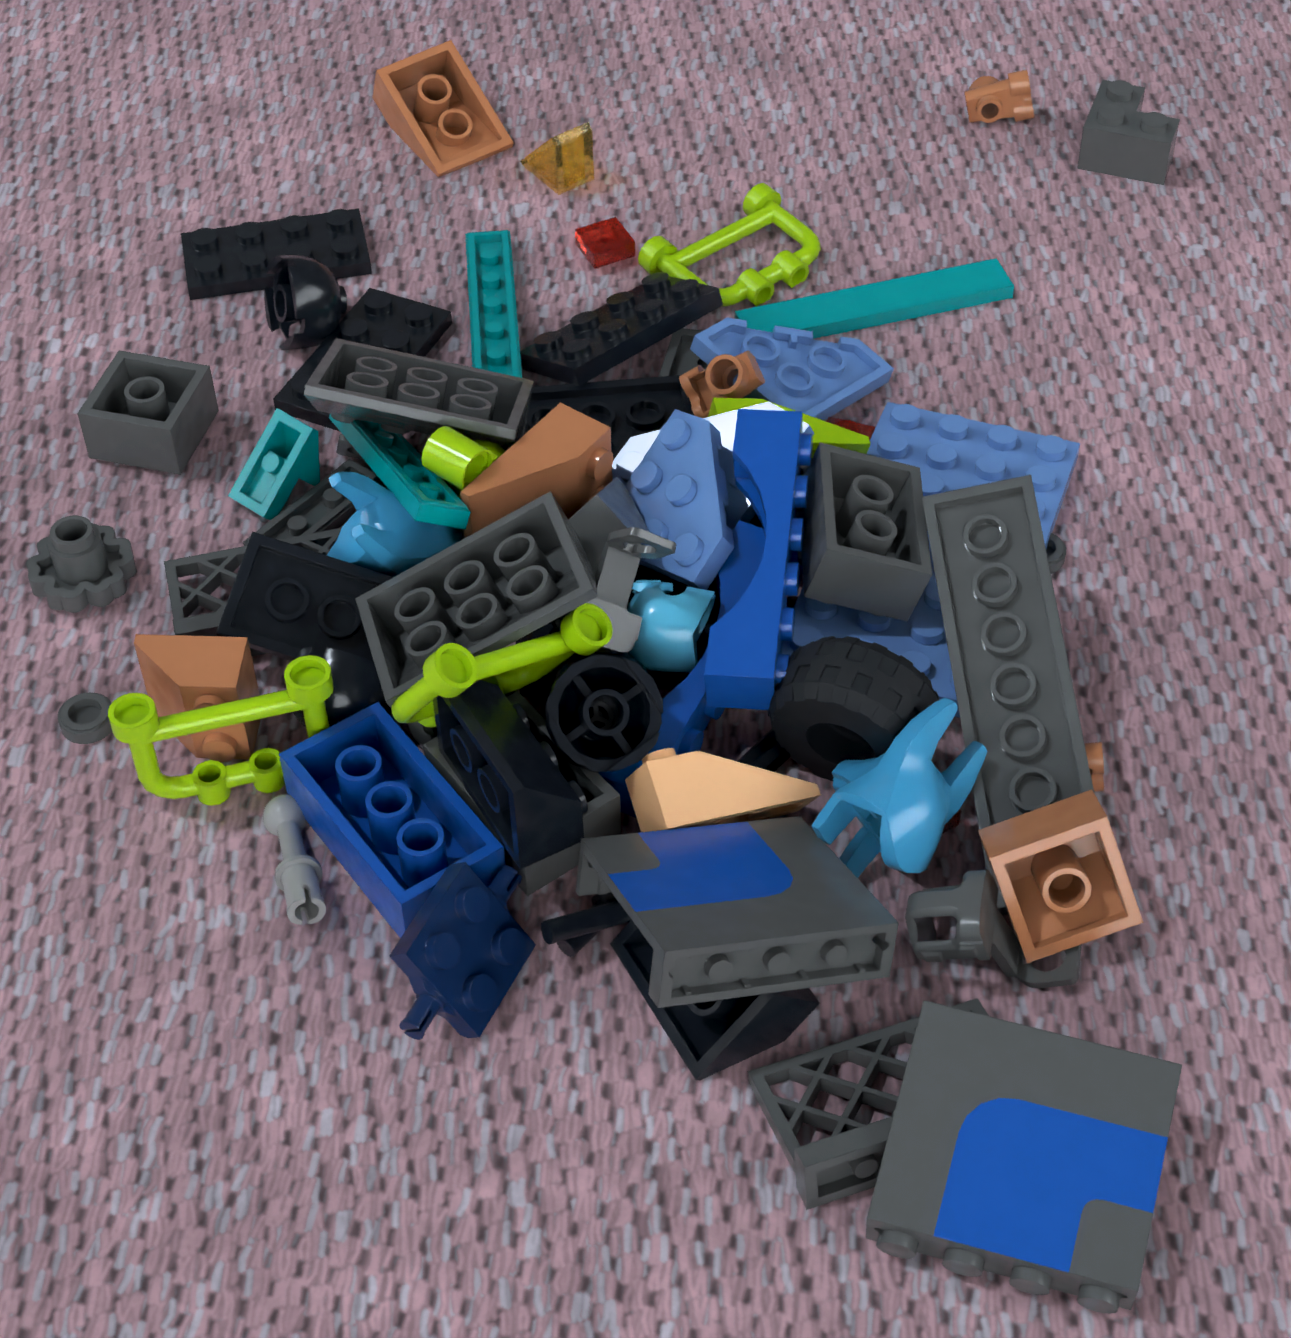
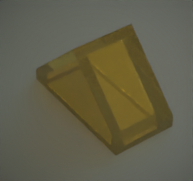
(564, 159)

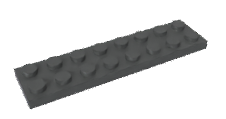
(1006, 649)

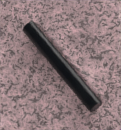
(583, 922)

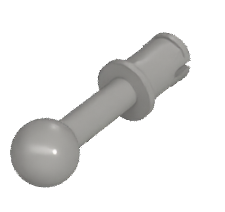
(297, 873)

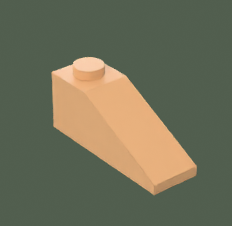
(710, 790)

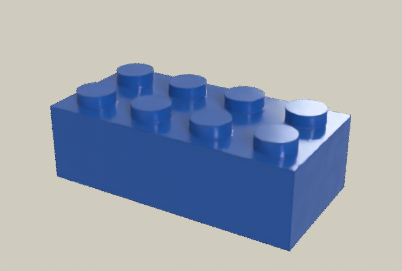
(386, 812)

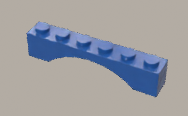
(748, 640)
(685, 707)

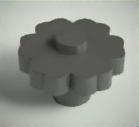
(80, 565)

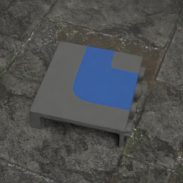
(741, 909)
(1025, 1157)

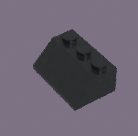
(509, 773)
(718, 1031)

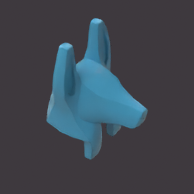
(382, 531)
(900, 796)

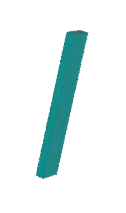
(886, 300)
(492, 303)
(401, 470)

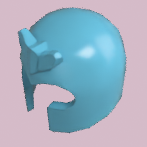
(669, 624)

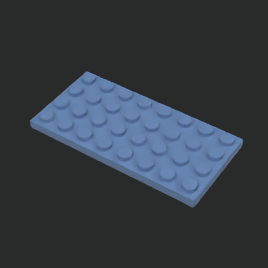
(950, 457)

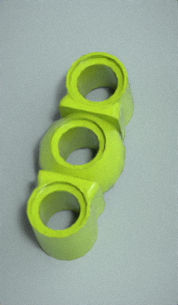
(458, 457)

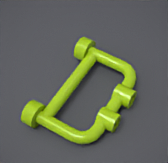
(762, 209)
(455, 669)
(137, 723)

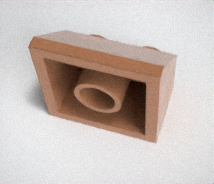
(199, 673)
(1060, 875)

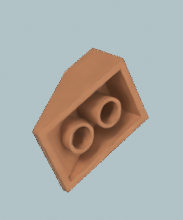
(439, 109)
(558, 455)

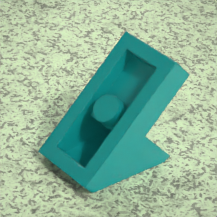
(281, 457)

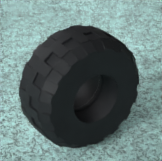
(845, 702)

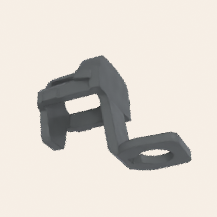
(615, 581)
(979, 931)

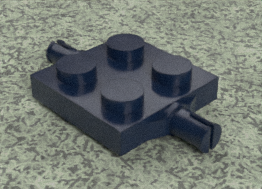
(462, 951)

